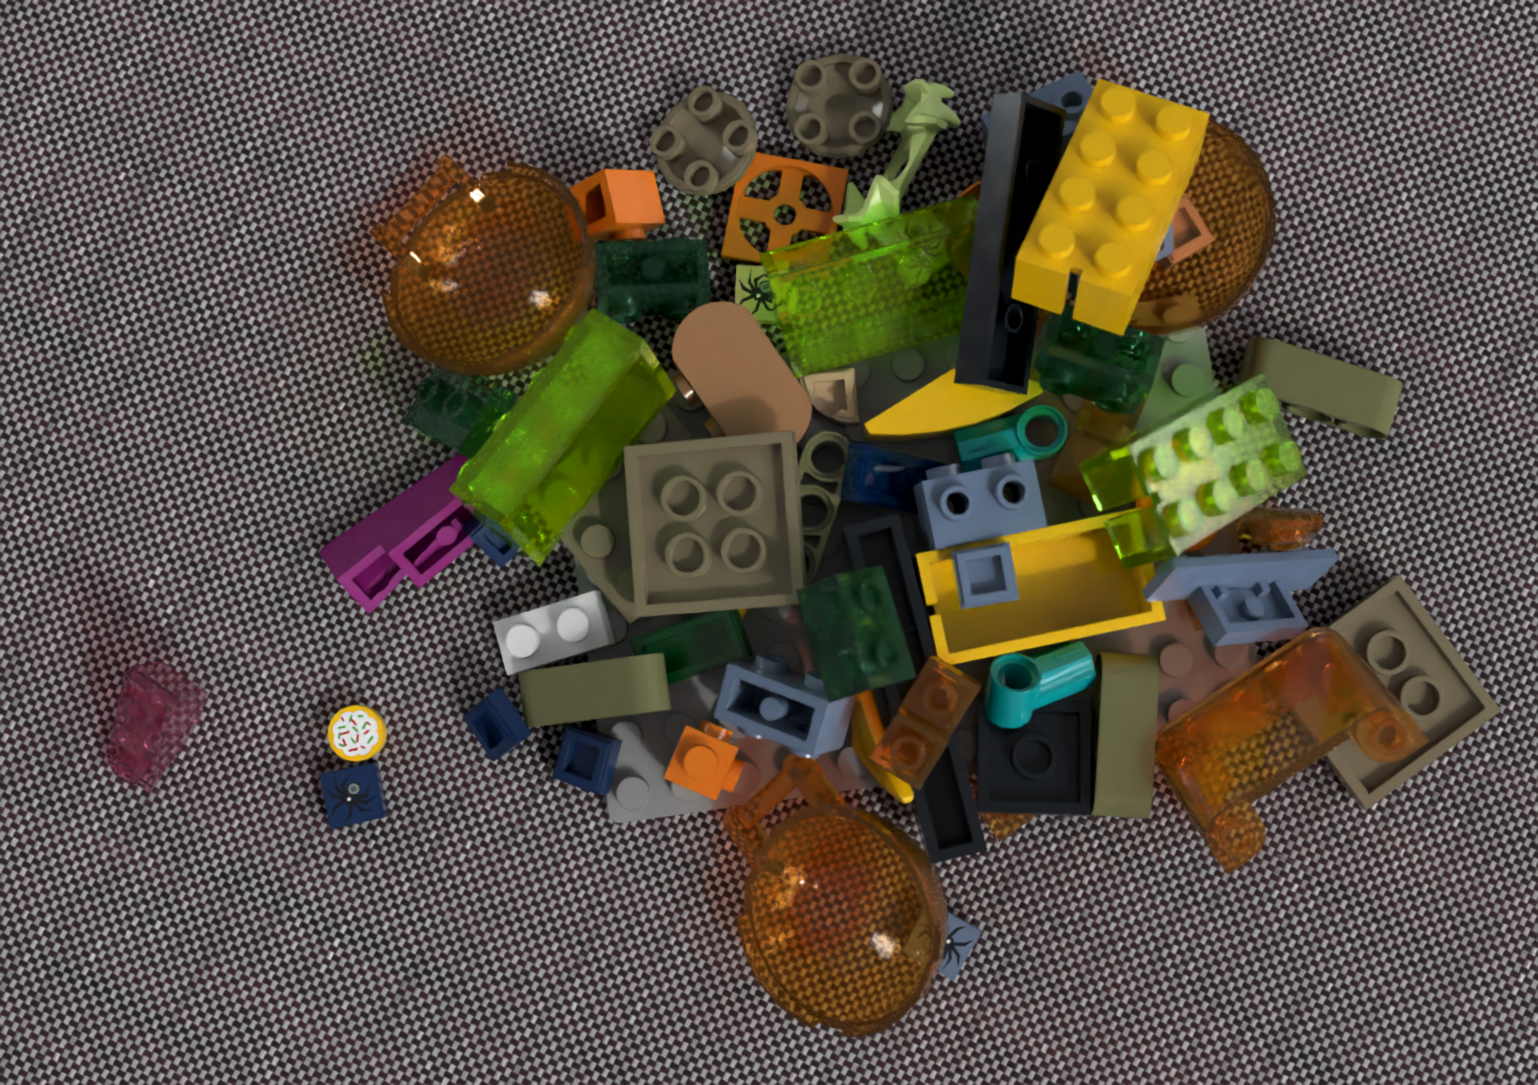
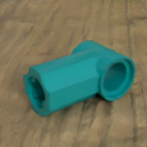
(1009, 436)
(1025, 683)

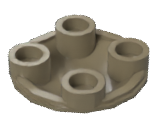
(839, 105)
(705, 142)

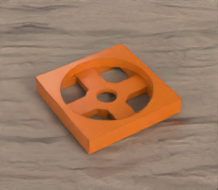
(793, 171)

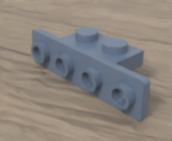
(1242, 594)

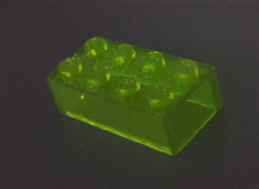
(872, 286)
(564, 436)
(1197, 468)

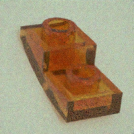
(1280, 527)
(925, 721)

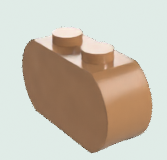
(737, 374)

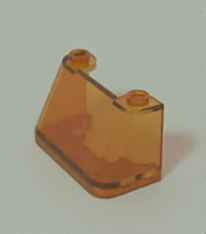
(1270, 729)

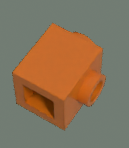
(620, 204)
(705, 760)

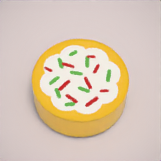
(357, 733)

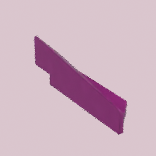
(406, 536)

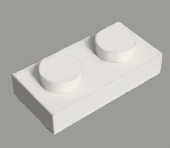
(554, 632)

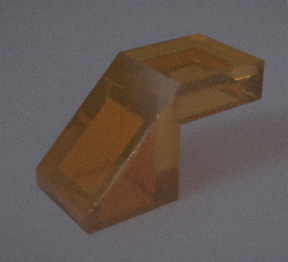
(1091, 433)

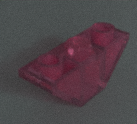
(152, 722)

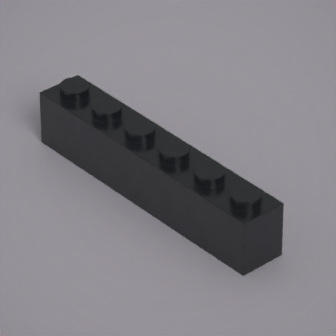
(945, 802)

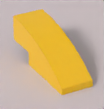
(944, 408)

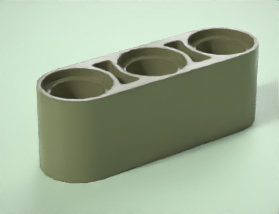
(1324, 387)
(825, 489)
(594, 690)
(1124, 734)

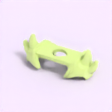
(918, 122)

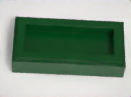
(697, 644)

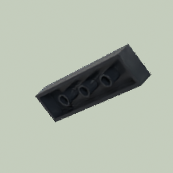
(1017, 172)

